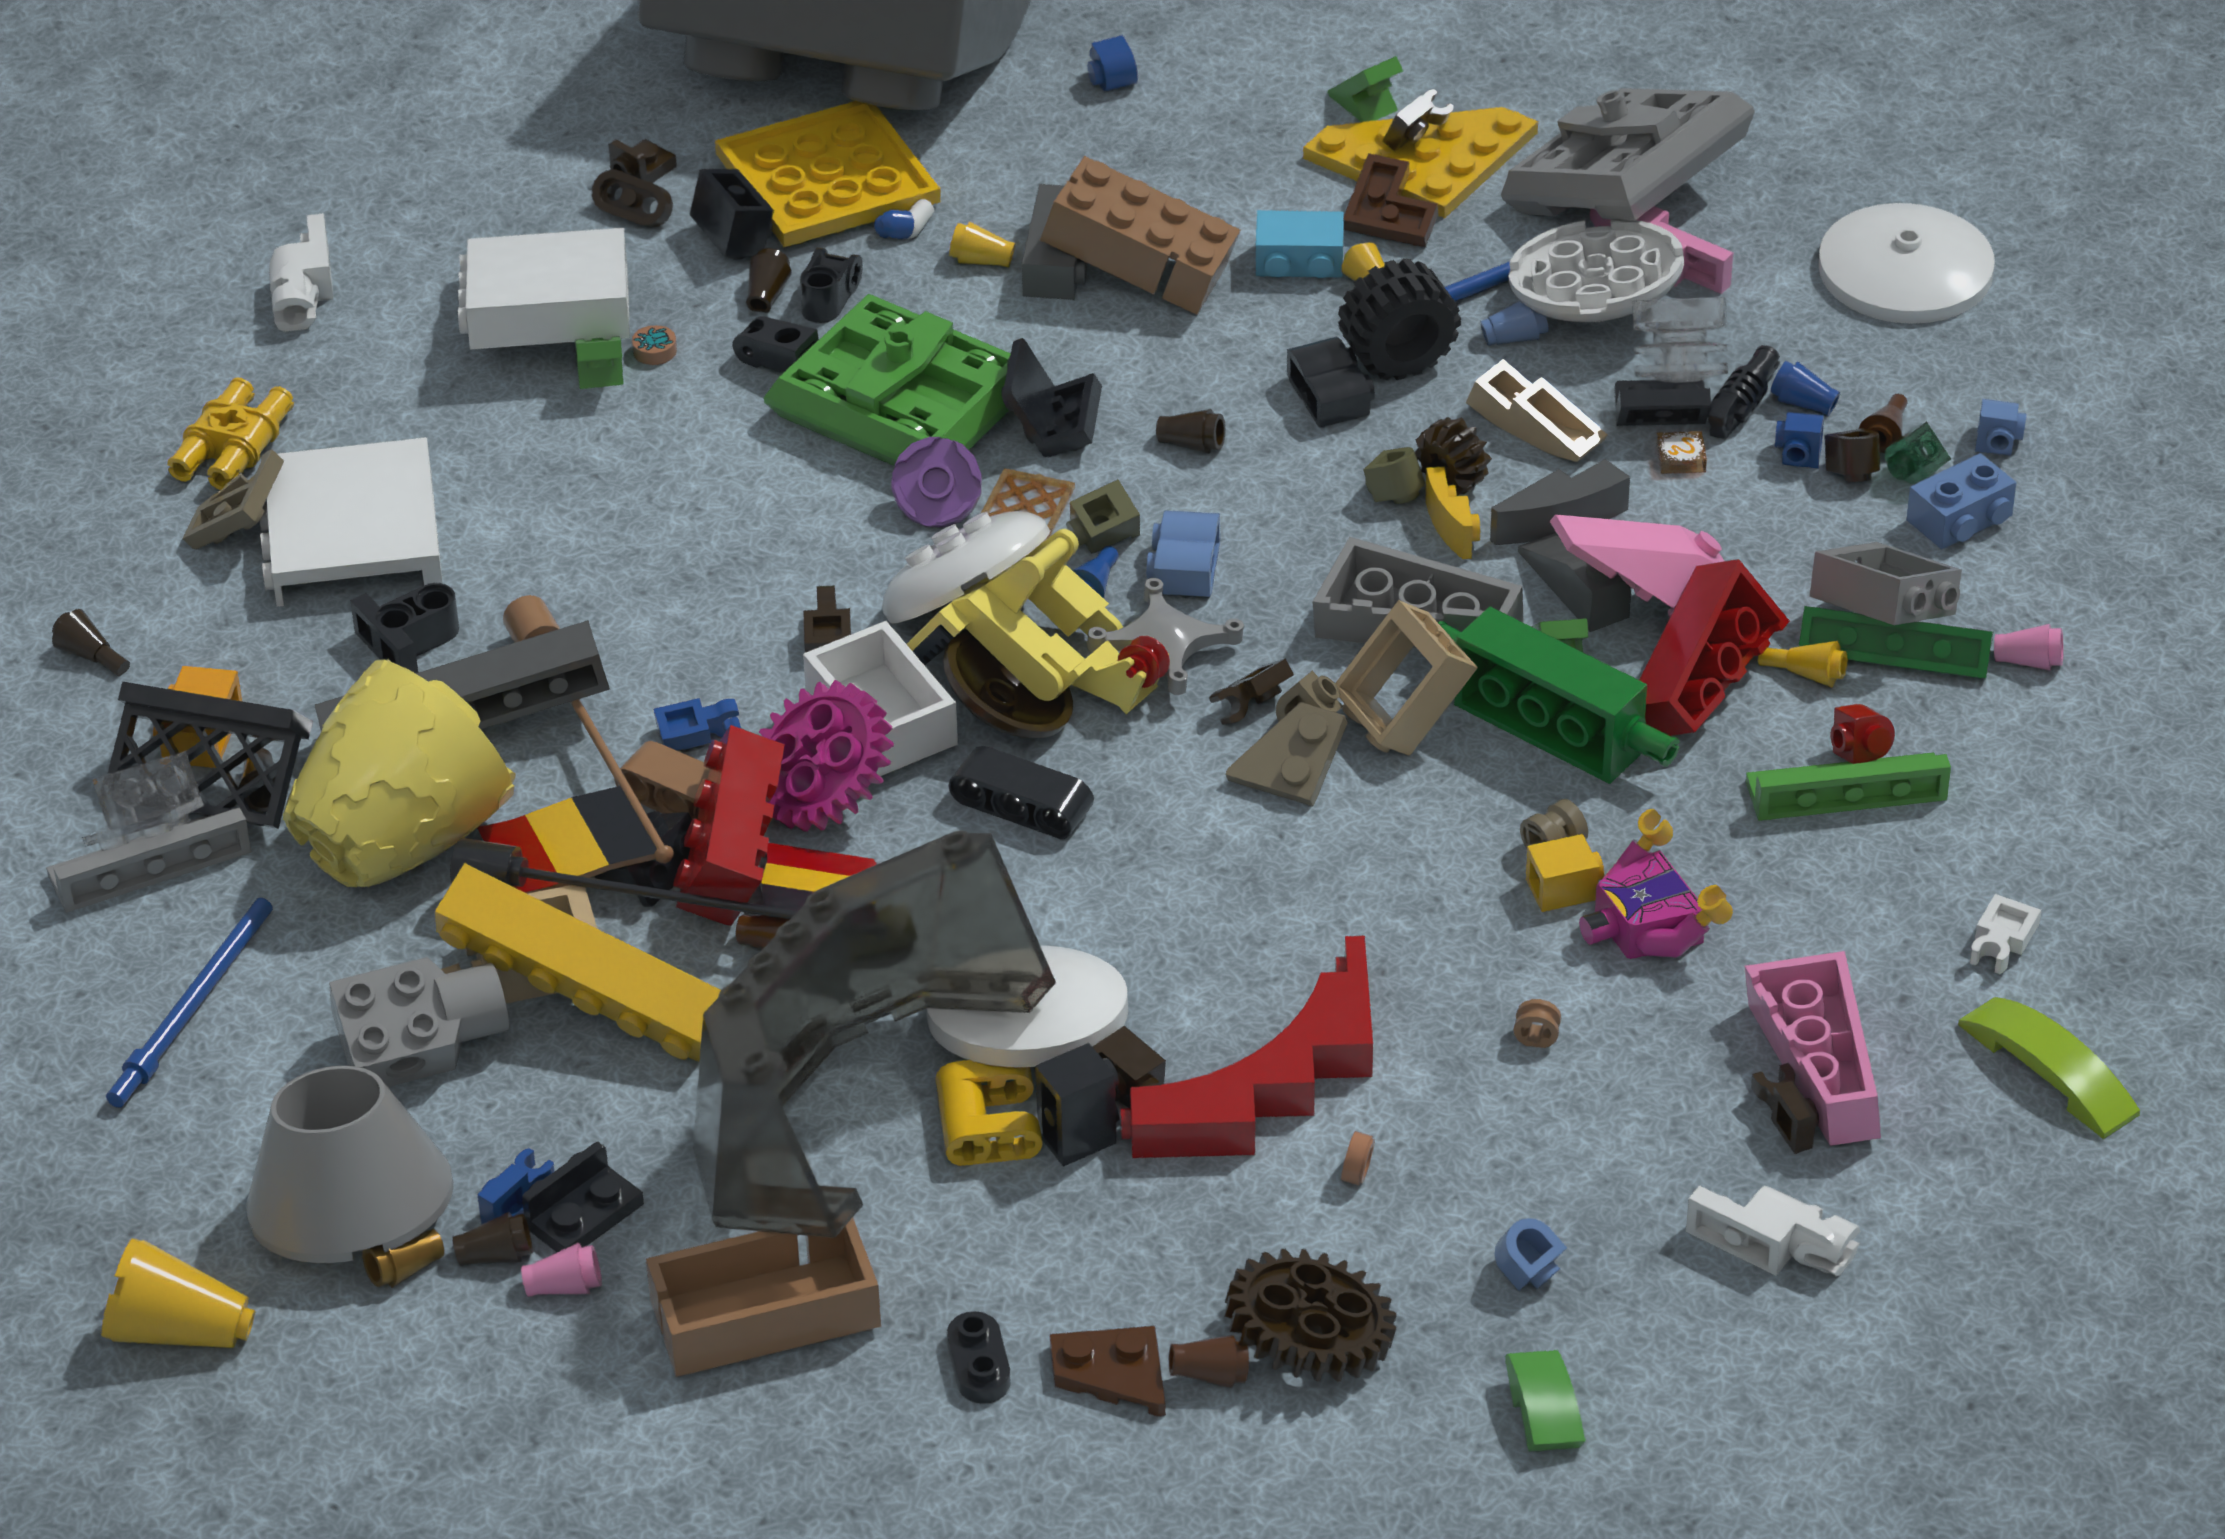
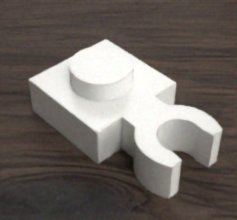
(2003, 929)

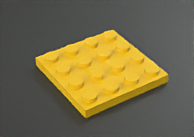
(829, 170)

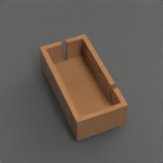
(1134, 232)
(756, 1298)

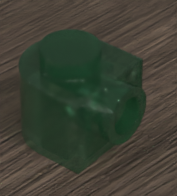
(1907, 457)

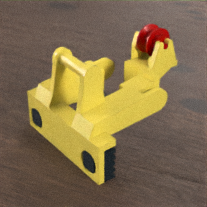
(1044, 662)

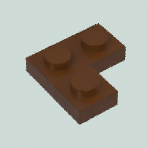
(1380, 209)

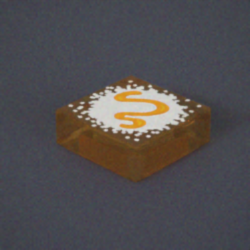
(1681, 452)

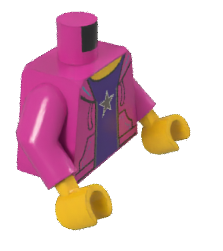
(1648, 903)

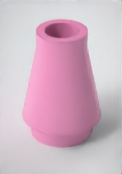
(2031, 647)
(565, 1272)

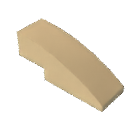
(1534, 413)

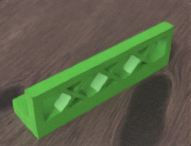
(1849, 786)

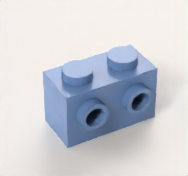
(1961, 501)

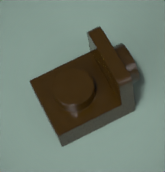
(642, 161)

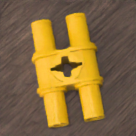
(230, 433)

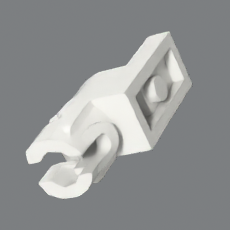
(301, 277)
(1773, 1230)

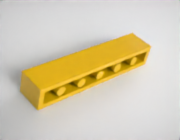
(575, 961)

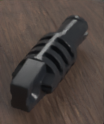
(1742, 392)

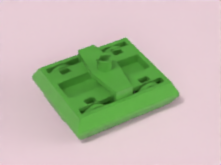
(900, 379)

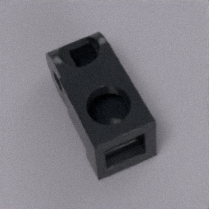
(773, 343)

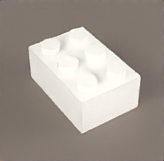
(893, 675)

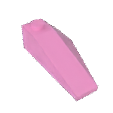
(1645, 555)

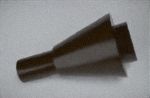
(79, 636)

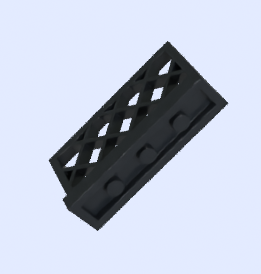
(224, 718)

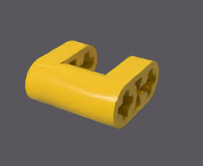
(964, 1115)

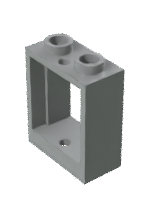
(1885, 583)

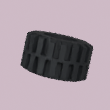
(1399, 319)

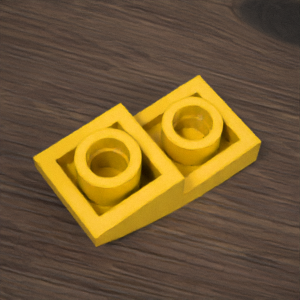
(1451, 513)

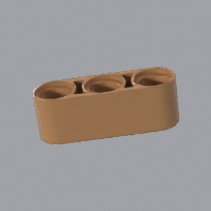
(665, 778)

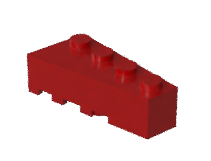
(1707, 644)
(731, 822)

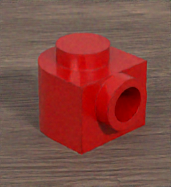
(1861, 734)

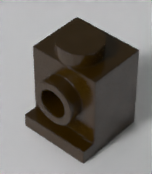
(1134, 1062)

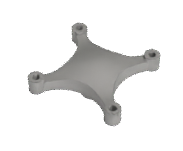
(1175, 630)

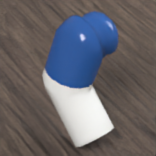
(904, 224)

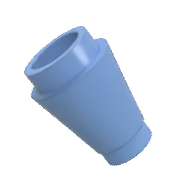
(1514, 325)

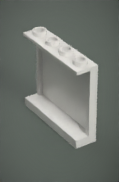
(351, 515)

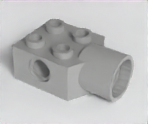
(414, 1017)

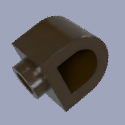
(1853, 454)

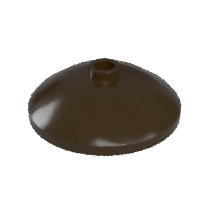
(998, 695)

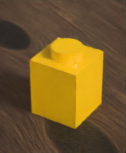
(1563, 872)

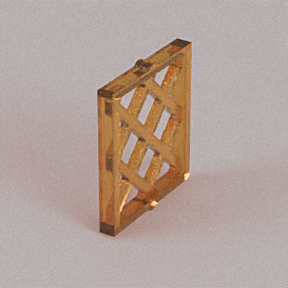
(1037, 482)

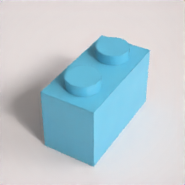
(1299, 243)

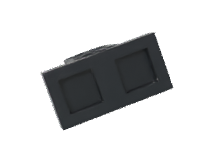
(407, 624)

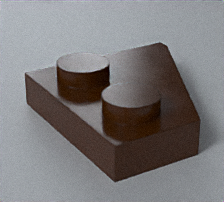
(1111, 1365)

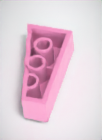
(1816, 1028)

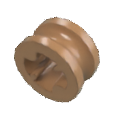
(1537, 1011)

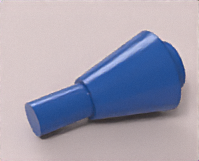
(1097, 570)

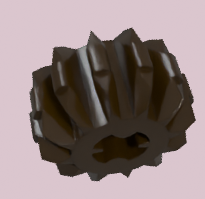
(1455, 448)

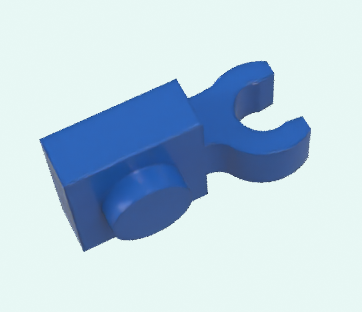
(690, 724)
(506, 1191)

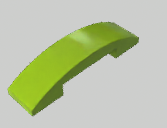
(2059, 1058)

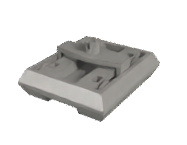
(1627, 151)

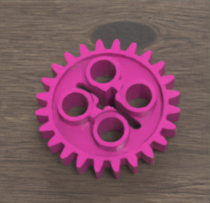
(828, 754)

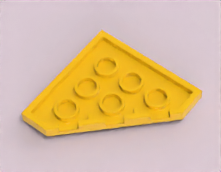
(1443, 164)

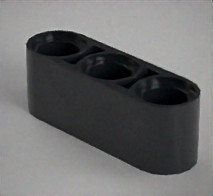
(1021, 792)

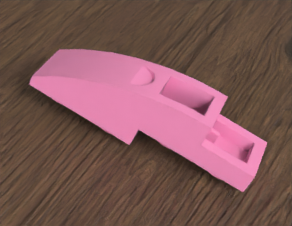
(1703, 261)

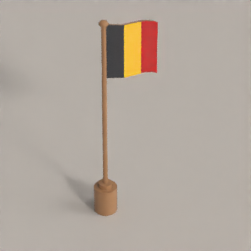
(587, 830)

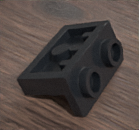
(1661, 403)
(579, 1200)

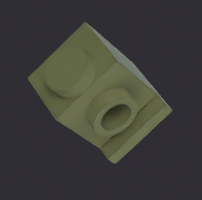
(1111, 510)

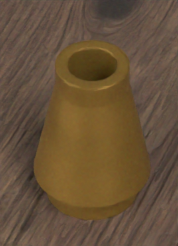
(403, 1261)

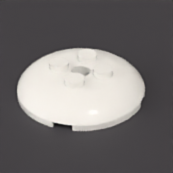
(1595, 270)
(960, 560)

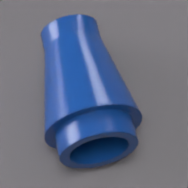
(1803, 389)

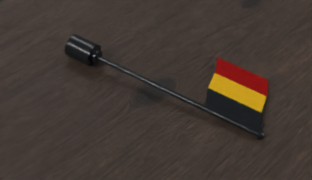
(786, 882)

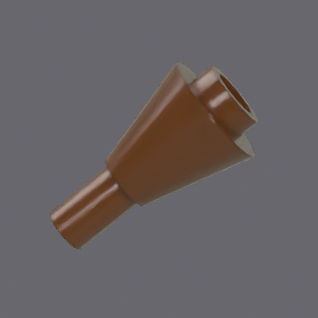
(1887, 421)

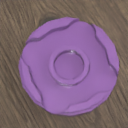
(936, 482)

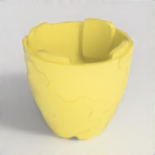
(394, 778)

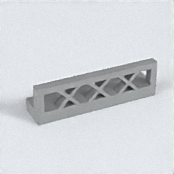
(150, 860)

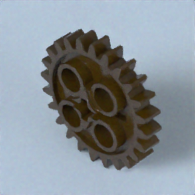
(1310, 1315)

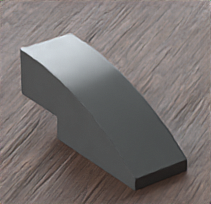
(1594, 493)

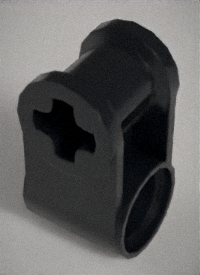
(828, 284)

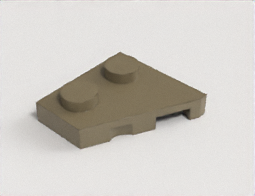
(234, 506)
(1292, 755)

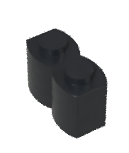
(1329, 381)

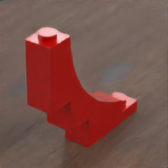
(1219, 1109)

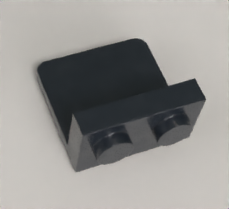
(1051, 415)

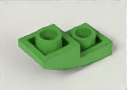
(1546, 1400)

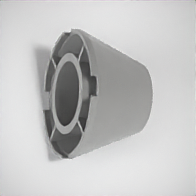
(343, 1170)

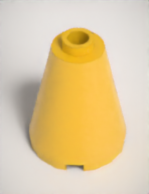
(172, 1303)

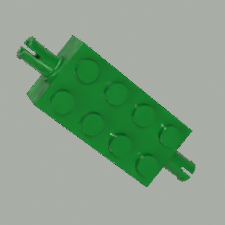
(1557, 697)

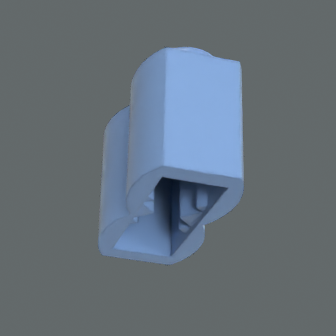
(1185, 552)

